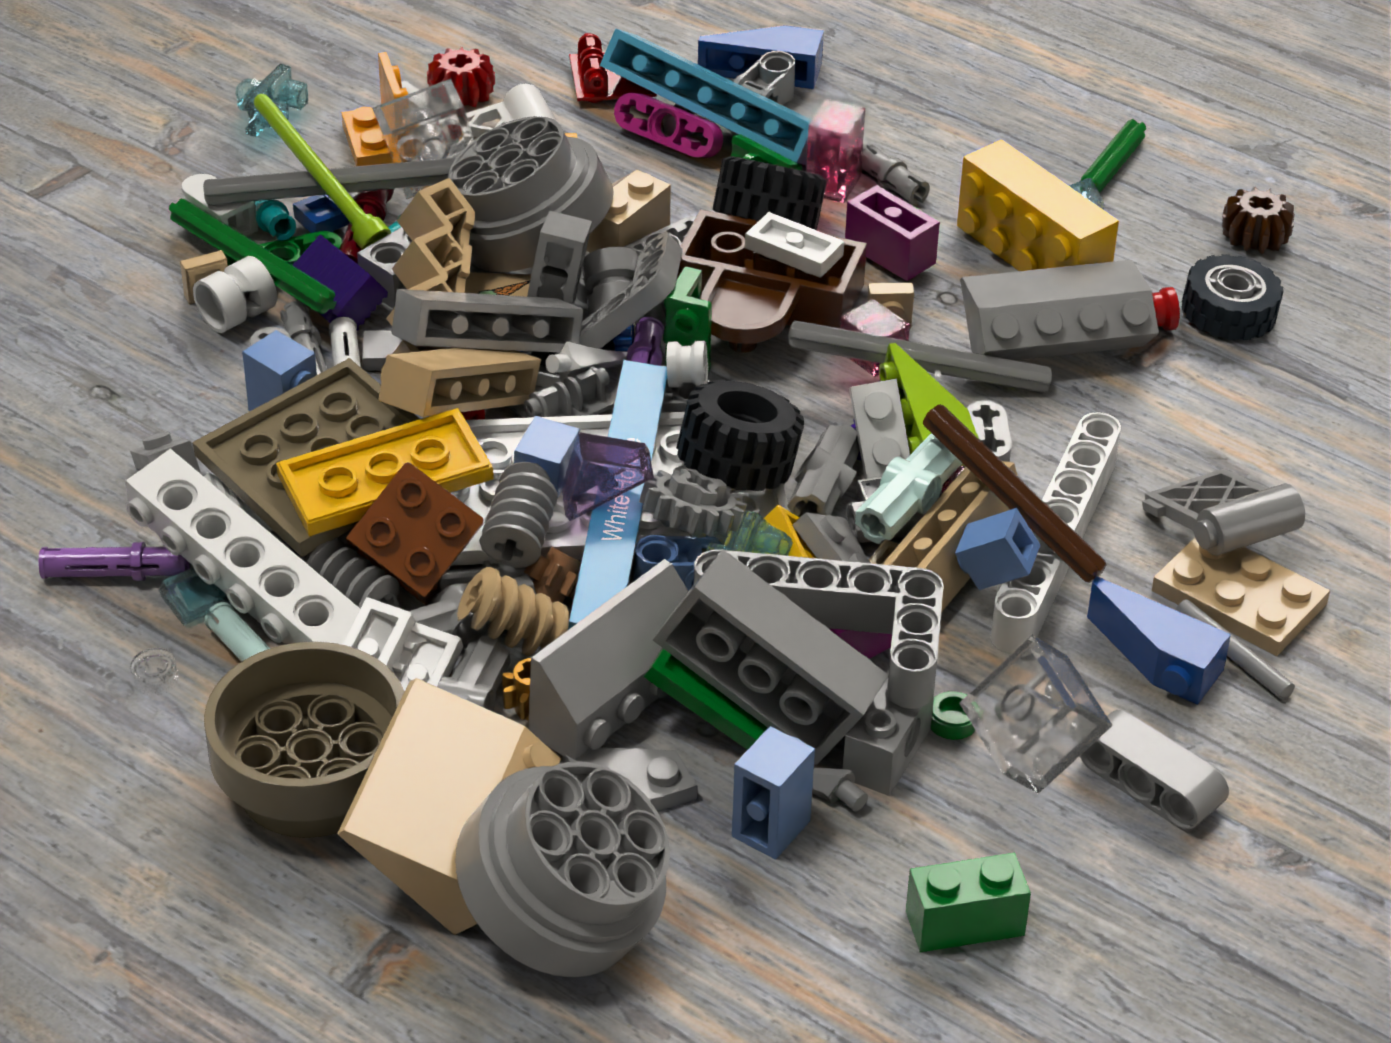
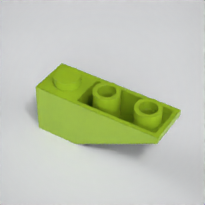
(919, 394)

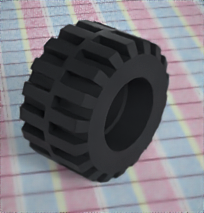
(755, 188)
(740, 435)

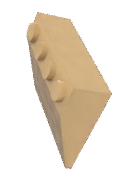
(426, 783)

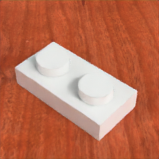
(794, 244)
(879, 425)

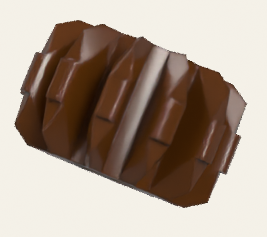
(1258, 220)

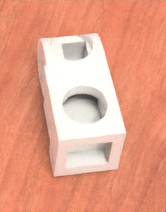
(238, 216)

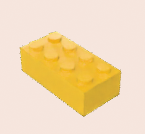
(1030, 213)

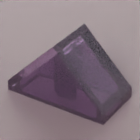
(602, 471)

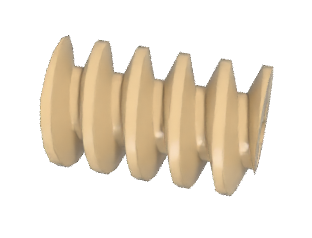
(512, 609)

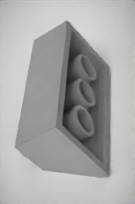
(1059, 310)
(595, 671)

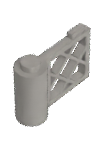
(1228, 510)

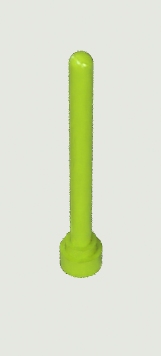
(364, 226)

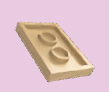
(1243, 594)

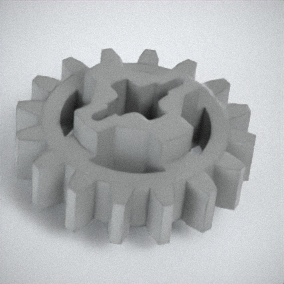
(693, 503)

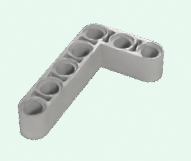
(863, 599)

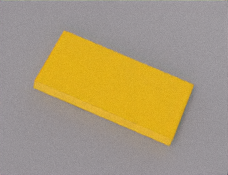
(345, 479)

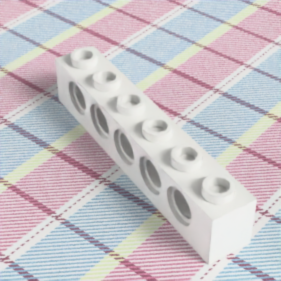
(191, 510)

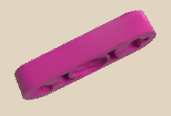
(684, 122)

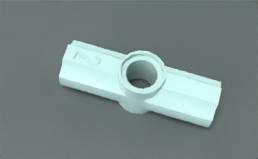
(906, 489)

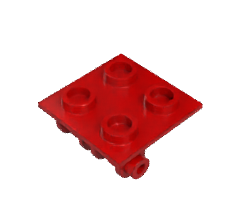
(594, 82)

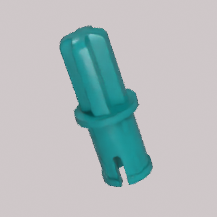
(274, 218)

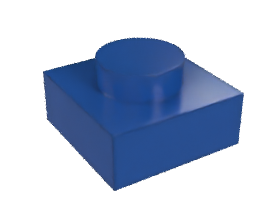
(319, 214)

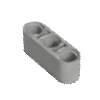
(1156, 771)

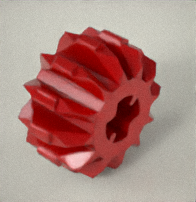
(469, 72)

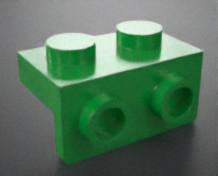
(686, 314)

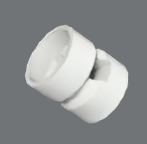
(237, 293)

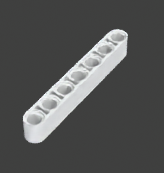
(1073, 496)

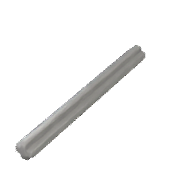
(303, 184)
(929, 357)

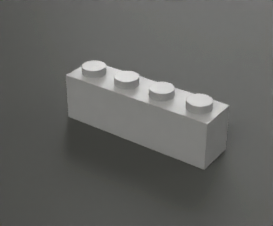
(485, 321)

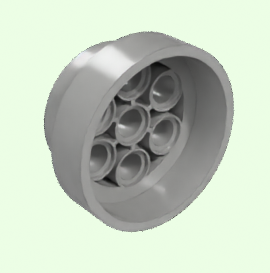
(514, 181)
(564, 867)

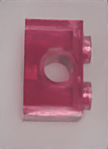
(837, 147)

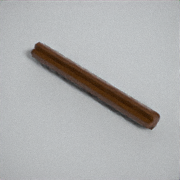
(1014, 493)

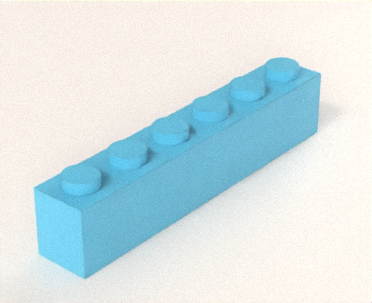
(708, 94)

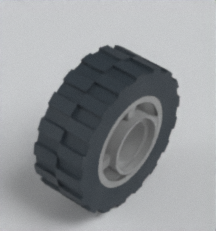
(1232, 297)

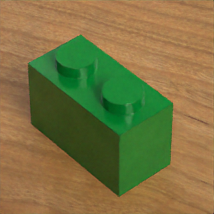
(967, 902)

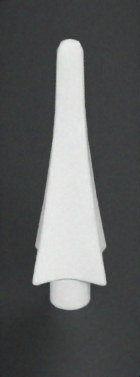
(578, 358)

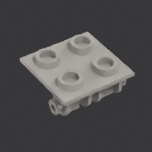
(571, 398)

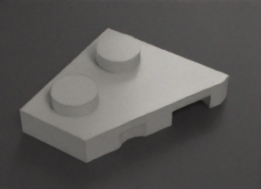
(829, 537)
(655, 772)

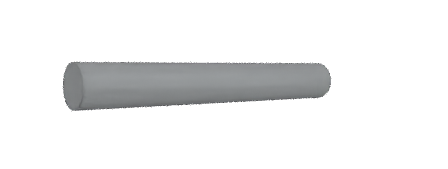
(1245, 656)

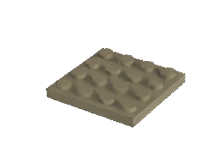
(307, 418)

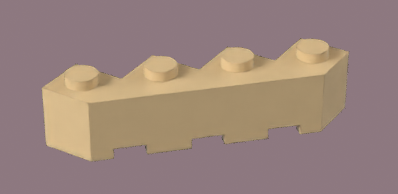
(440, 250)

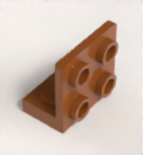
(415, 531)

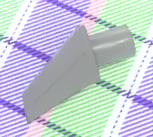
(838, 784)

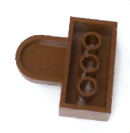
(760, 295)

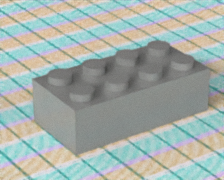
(770, 656)

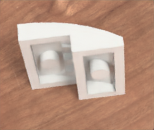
(403, 644)

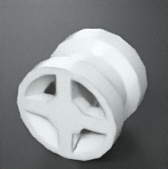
(686, 364)

